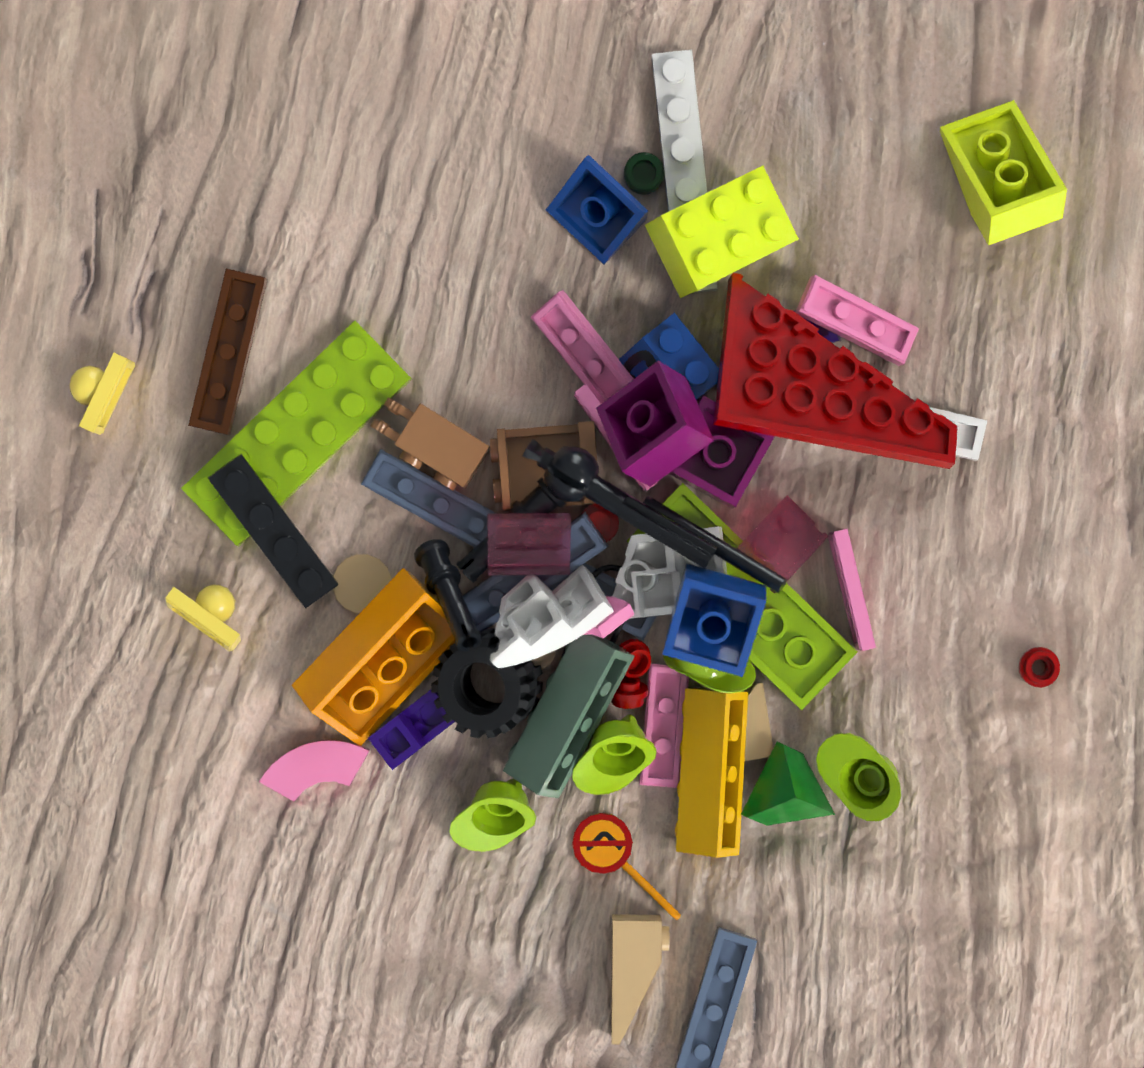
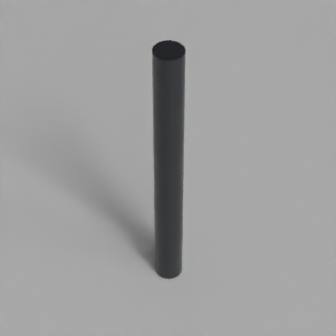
(724, 550)

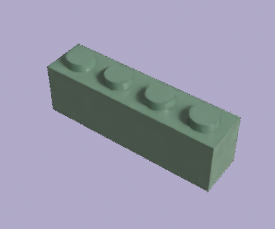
(567, 714)

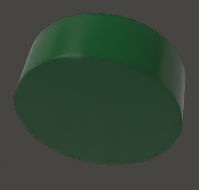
(643, 173)

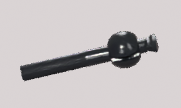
(574, 475)

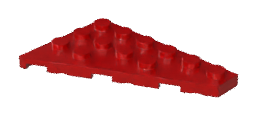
(801, 387)

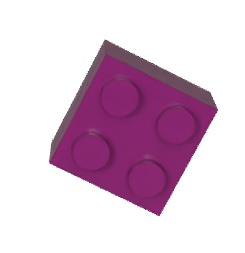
(654, 424)
(725, 464)

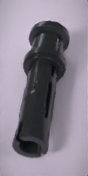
(538, 501)
(444, 581)

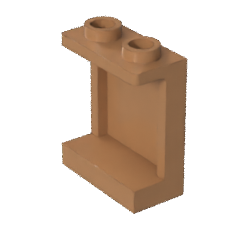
(520, 474)

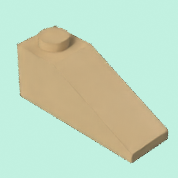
(635, 960)

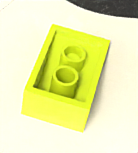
(1003, 172)

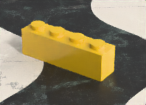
(711, 772)

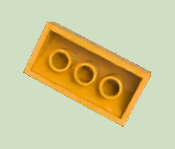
(377, 659)

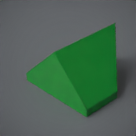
(786, 790)

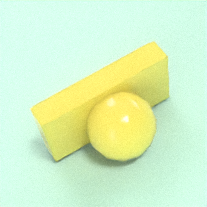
(100, 391)
(208, 613)

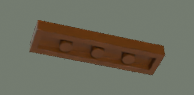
(228, 352)

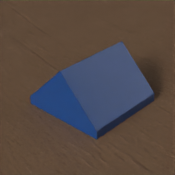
(597, 210)

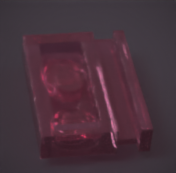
(783, 539)
(529, 544)

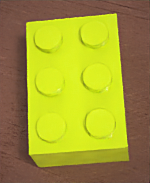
(721, 231)

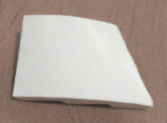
(654, 574)
(544, 620)

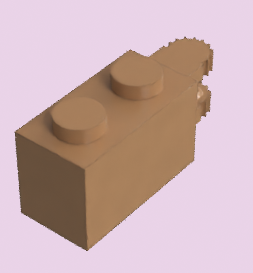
(435, 443)

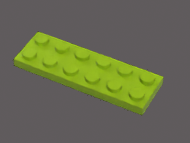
(305, 423)
(792, 640)

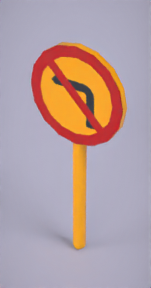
(604, 845)

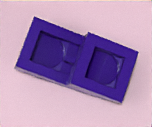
(410, 730)

